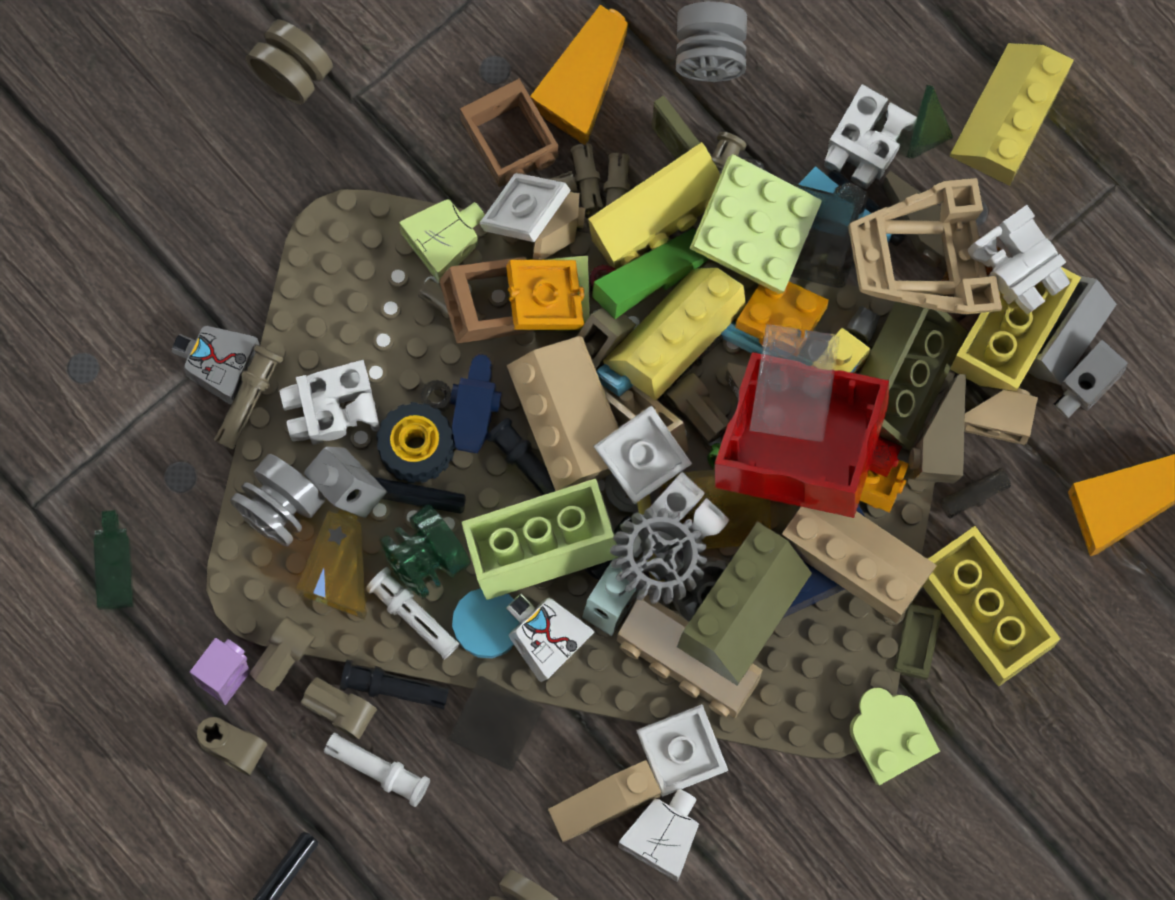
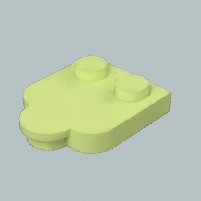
(890, 734)

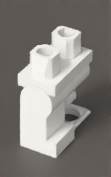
(860, 145)
(1032, 260)
(321, 399)
(682, 497)

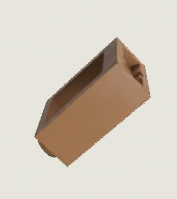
(495, 104)
(461, 306)

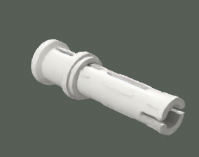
(444, 644)
(391, 776)

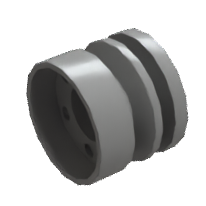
(711, 41)
(277, 500)

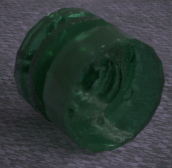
(424, 552)

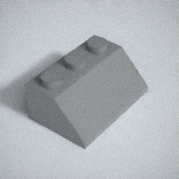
(1073, 331)

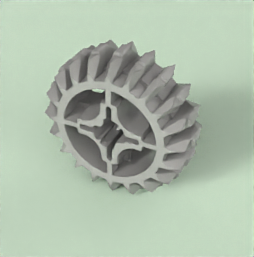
(664, 568)

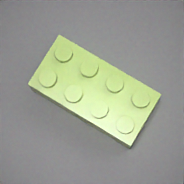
(540, 539)

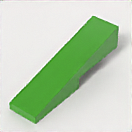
(641, 277)

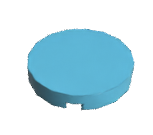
(484, 624)

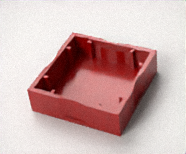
(805, 471)

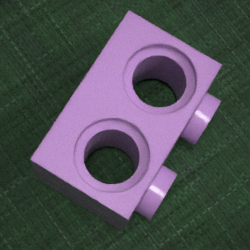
(221, 670)

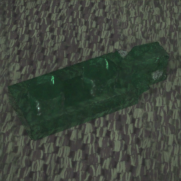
(113, 564)

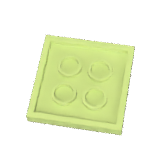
(755, 224)

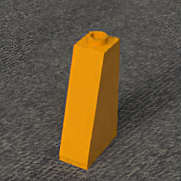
(580, 77)
(1122, 501)

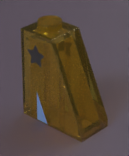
(337, 566)

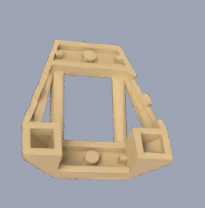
(958, 230)

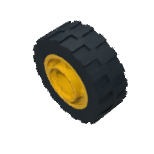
(412, 422)

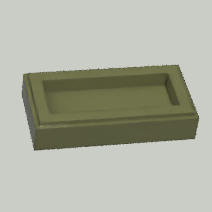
(917, 641)

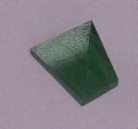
(931, 125)

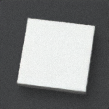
(524, 207)
(642, 454)
(682, 750)

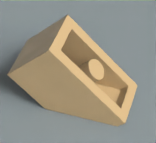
(560, 229)
(1003, 417)

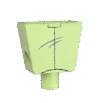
(442, 235)

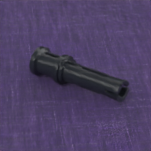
(519, 453)
(377, 682)

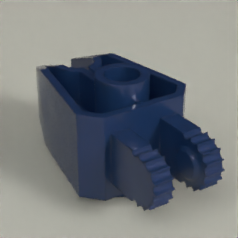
(474, 404)

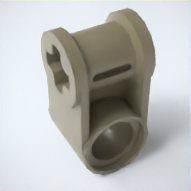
(236, 748)

